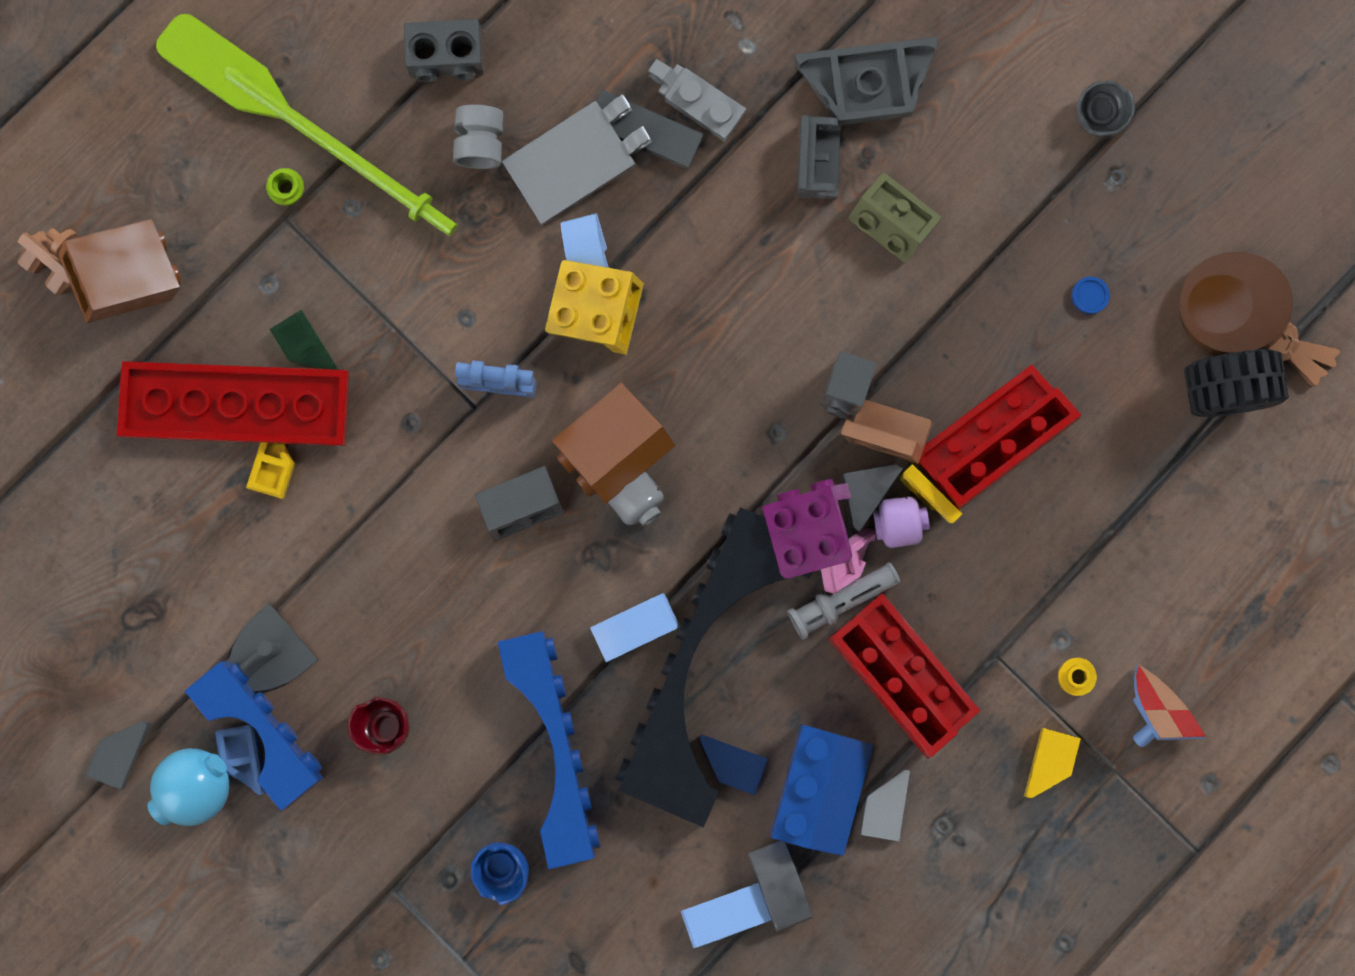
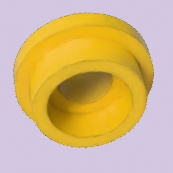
(1065, 676)

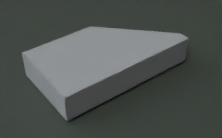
(885, 808)

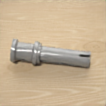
(829, 607)

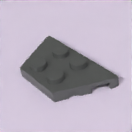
(868, 79)

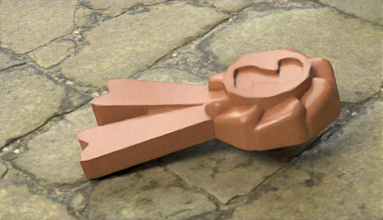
(1302, 354)

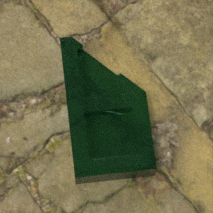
(302, 342)

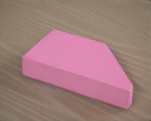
(841, 575)

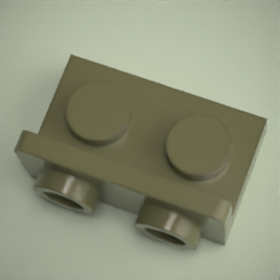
(894, 217)

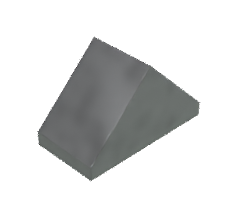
(866, 492)

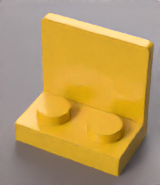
(595, 305)

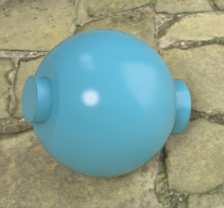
(188, 788)

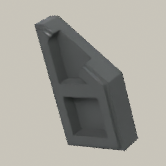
(117, 755)

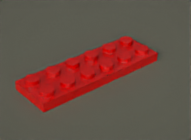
(233, 403)

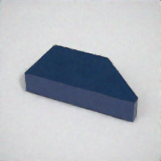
(734, 765)

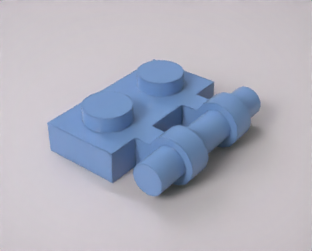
(495, 379)

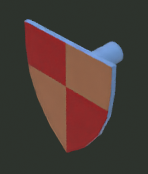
(1162, 710)

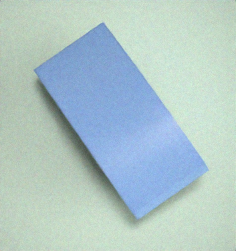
(584, 240)
(635, 627)
(726, 915)

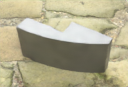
(780, 885)

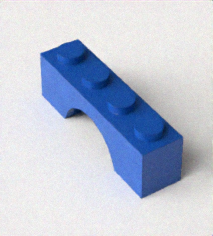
(286, 769)

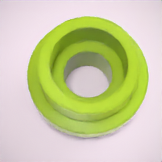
(279, 177)

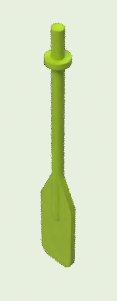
(251, 89)

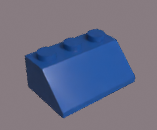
(821, 790)

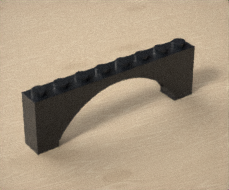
(663, 763)

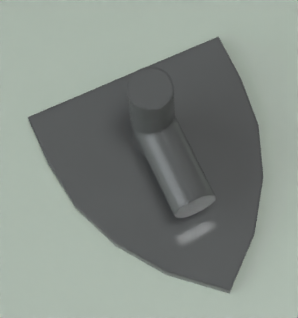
(270, 651)

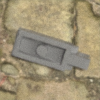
(697, 99)

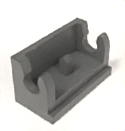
(818, 157)
(519, 503)

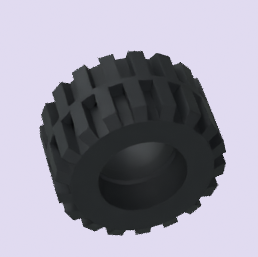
(1236, 383)

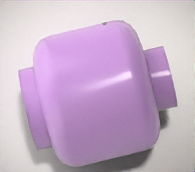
(900, 521)

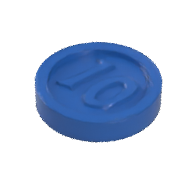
(1090, 295)

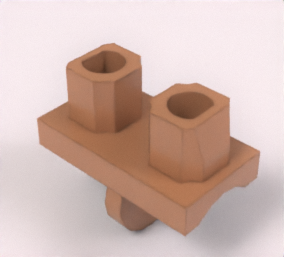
(44, 250)

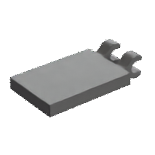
(575, 159)

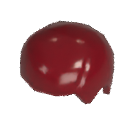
(378, 726)

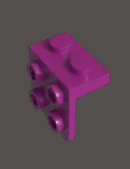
(809, 529)

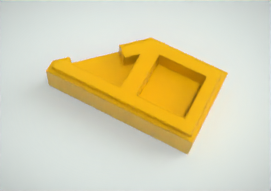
(271, 470)
(929, 494)
(1051, 761)

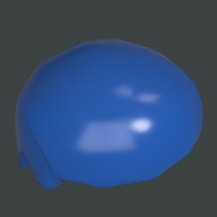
(500, 872)

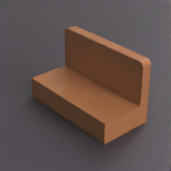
(888, 431)

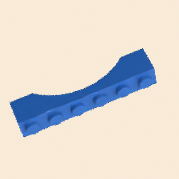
(566, 829)

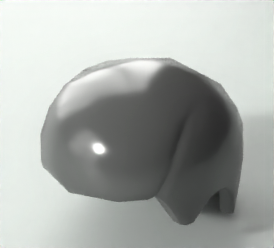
(1105, 108)

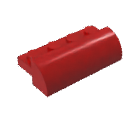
(996, 436)
(904, 675)

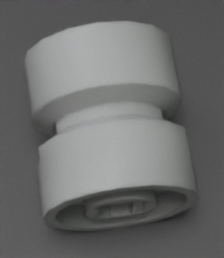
(478, 136)

